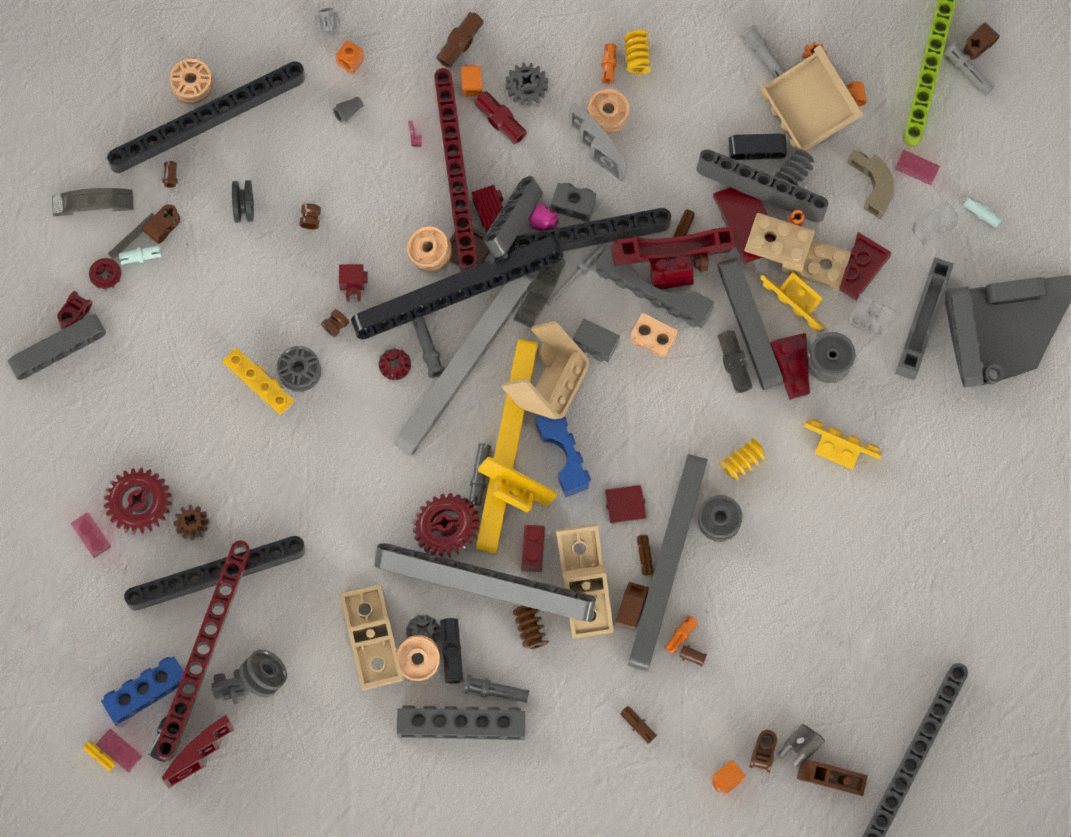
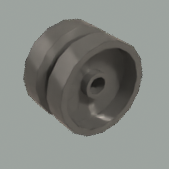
(831, 357)

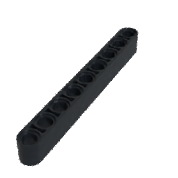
(594, 237)
(204, 572)

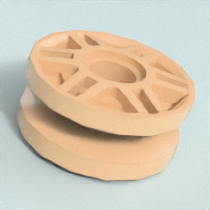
(195, 91)
(611, 100)
(421, 241)
(430, 652)

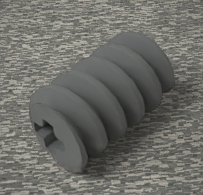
(795, 167)

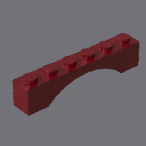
(646, 250)

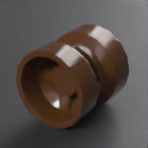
(310, 216)
(335, 323)

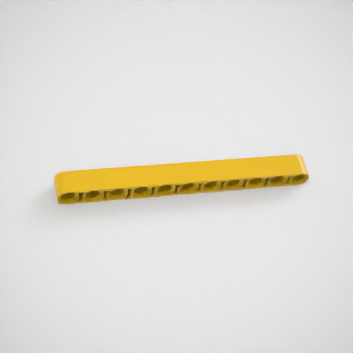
(506, 447)

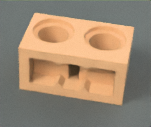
(656, 331)

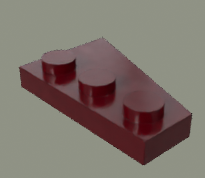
(864, 264)
(793, 364)

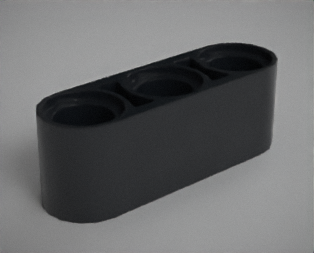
(757, 146)

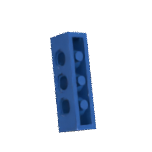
(139, 701)

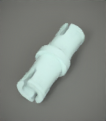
(983, 212)
(140, 254)

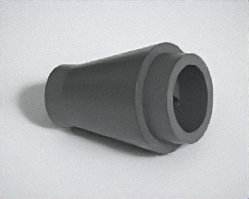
(346, 109)

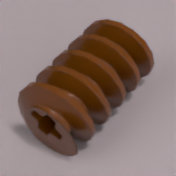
(529, 627)

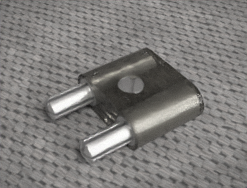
(804, 742)

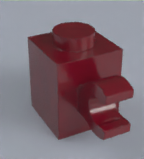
(352, 279)

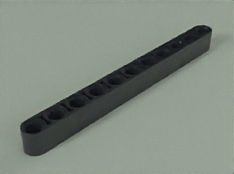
(201, 125)
(456, 288)

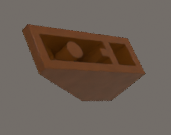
(832, 777)

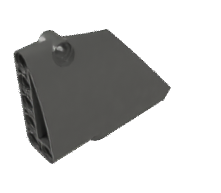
(1004, 326)

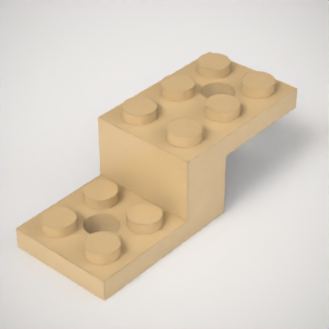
(797, 251)
(587, 575)
(371, 637)

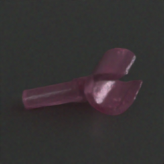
(416, 140)

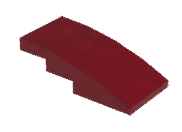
(739, 212)
(190, 758)

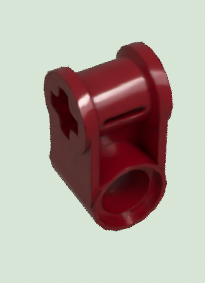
(75, 307)

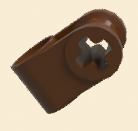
(980, 41)
(160, 225)
(764, 755)

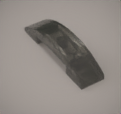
(92, 199)
(539, 294)

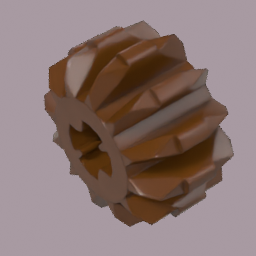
(189, 515)

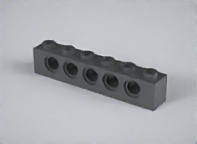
(471, 730)

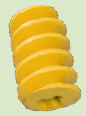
(637, 52)
(743, 459)

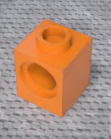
(349, 57)
(471, 80)
(727, 778)

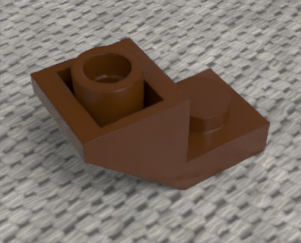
(631, 606)

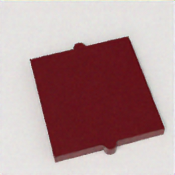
(625, 504)

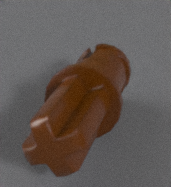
(638, 724)

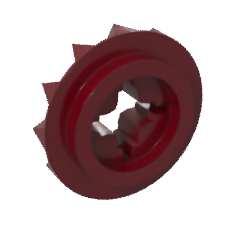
(98, 268)
(397, 372)

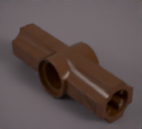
(460, 39)

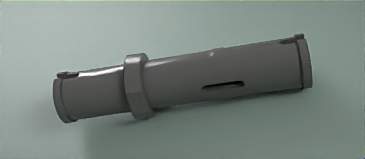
(478, 482)

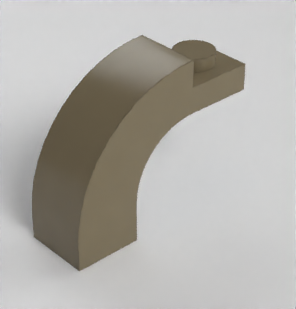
(880, 178)

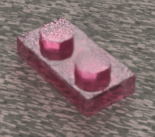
(917, 167)
(90, 535)
(119, 750)

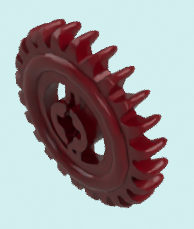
(126, 516)
(447, 525)

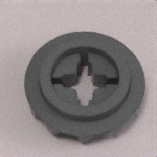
(423, 620)

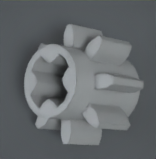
(327, 19)

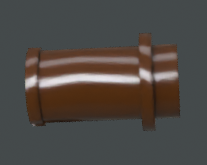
(170, 174)
(692, 655)

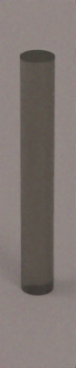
(129, 238)

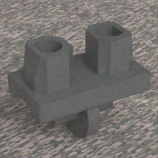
(228, 688)

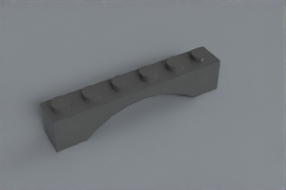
(691, 306)
(924, 318)

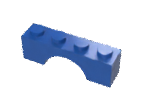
(572, 476)

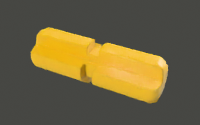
(96, 753)

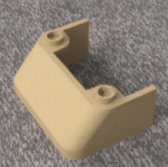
(560, 379)

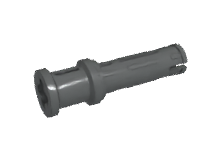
(430, 355)
(522, 695)

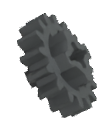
(525, 76)

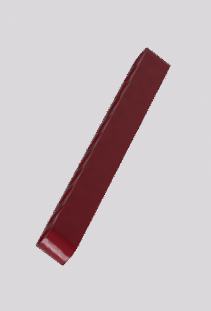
(455, 161)
(203, 659)

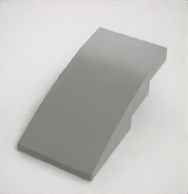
(595, 138)

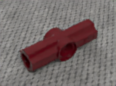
(500, 117)

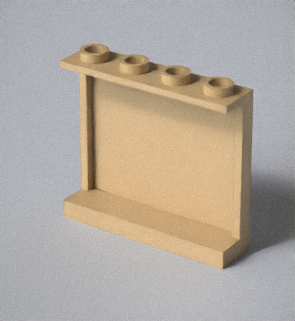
(811, 101)

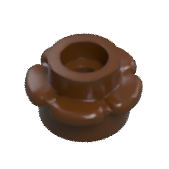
(701, 262)

